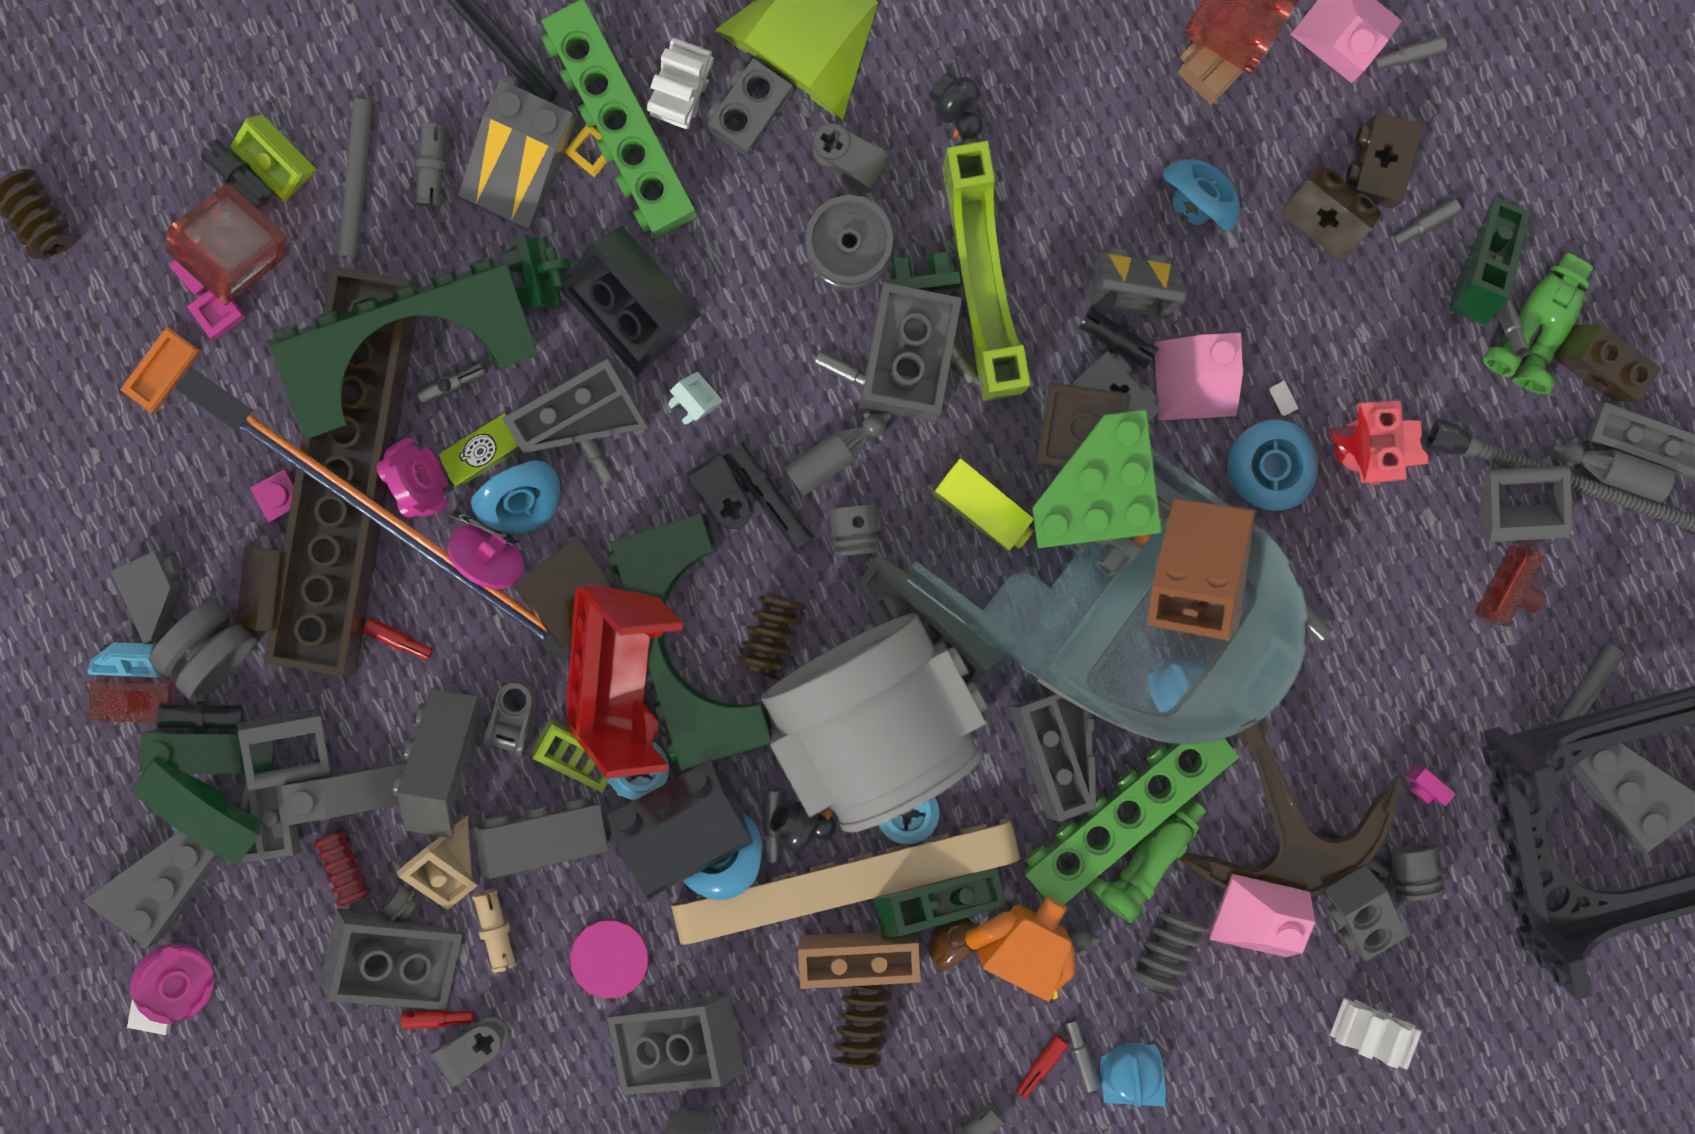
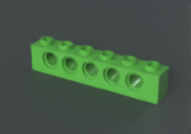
(577, 27)
(1124, 834)

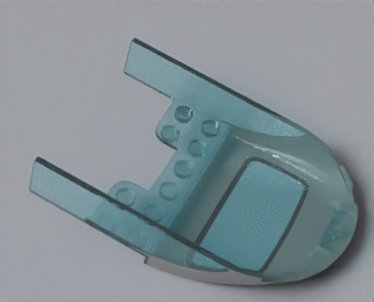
(1095, 647)

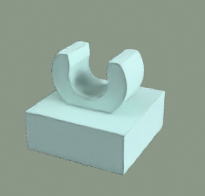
(695, 397)

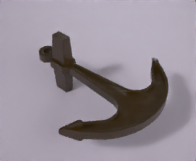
(1302, 856)

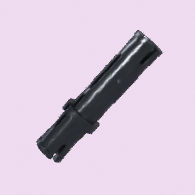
(767, 494)

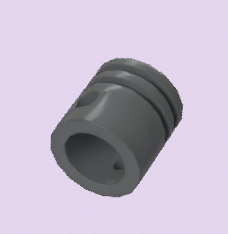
(852, 539)
(1417, 871)

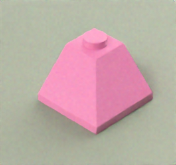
(1347, 33)
(1198, 376)
(1264, 917)

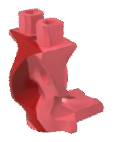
(1379, 443)

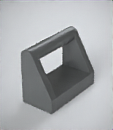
(1527, 521)
(280, 728)

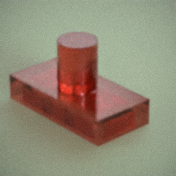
(1512, 587)
(127, 701)

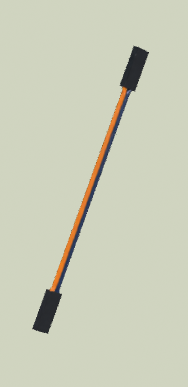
(235, 413)

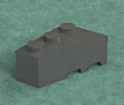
(437, 762)
(539, 837)
(155, 889)

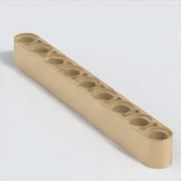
(849, 882)

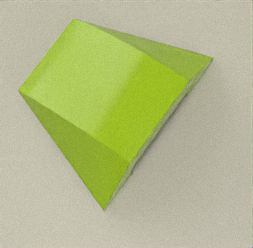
(807, 43)

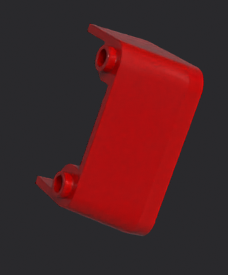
(609, 678)

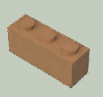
(857, 960)

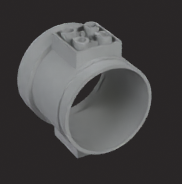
(876, 724)

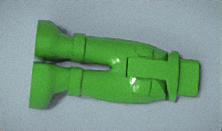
(1554, 305)
(1149, 863)

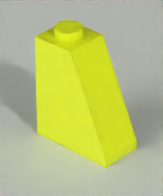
(984, 506)

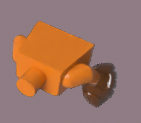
(1015, 946)

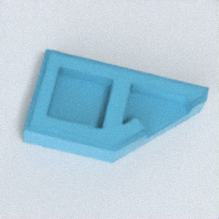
(124, 660)

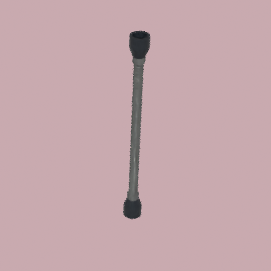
(1453, 439)

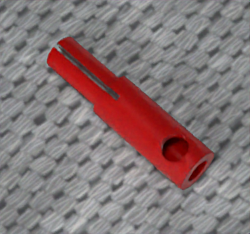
(396, 639)
(435, 1018)
(1044, 1063)

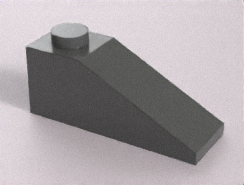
(340, 794)

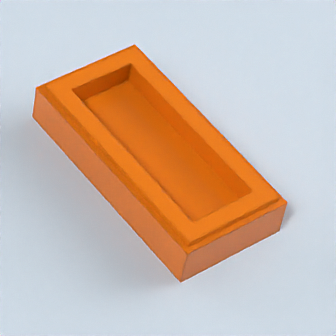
(160, 370)

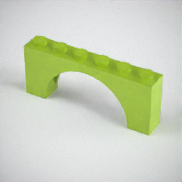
(971, 206)

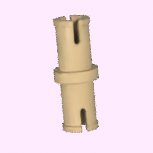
(494, 930)

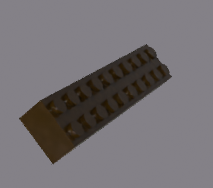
(328, 541)

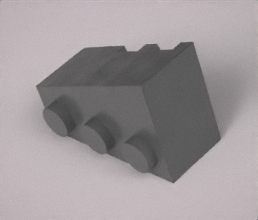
(588, 403)
(1058, 752)
(1636, 795)

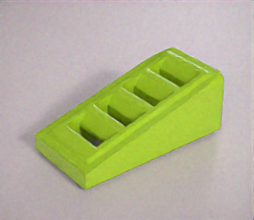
(554, 761)

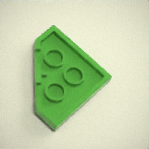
(1103, 488)

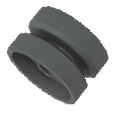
(849, 267)
(202, 650)

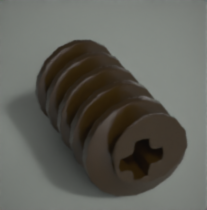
(30, 219)
(770, 635)
(864, 1027)

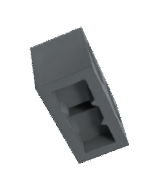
(758, 112)
(1364, 914)

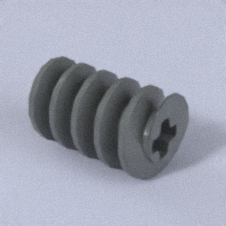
(1169, 952)

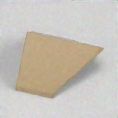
(443, 868)

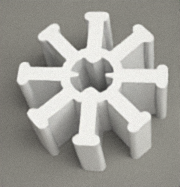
(680, 83)
(1375, 1033)

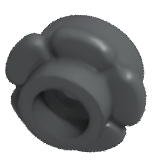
(399, 903)

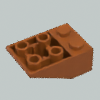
(1202, 569)

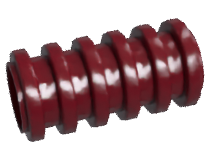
(341, 868)

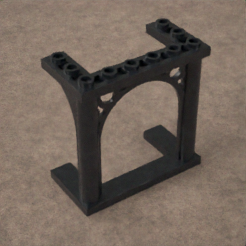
(1520, 771)

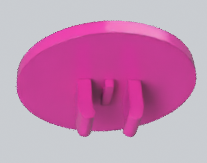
(485, 557)

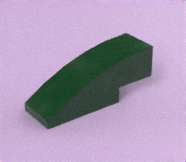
(197, 810)

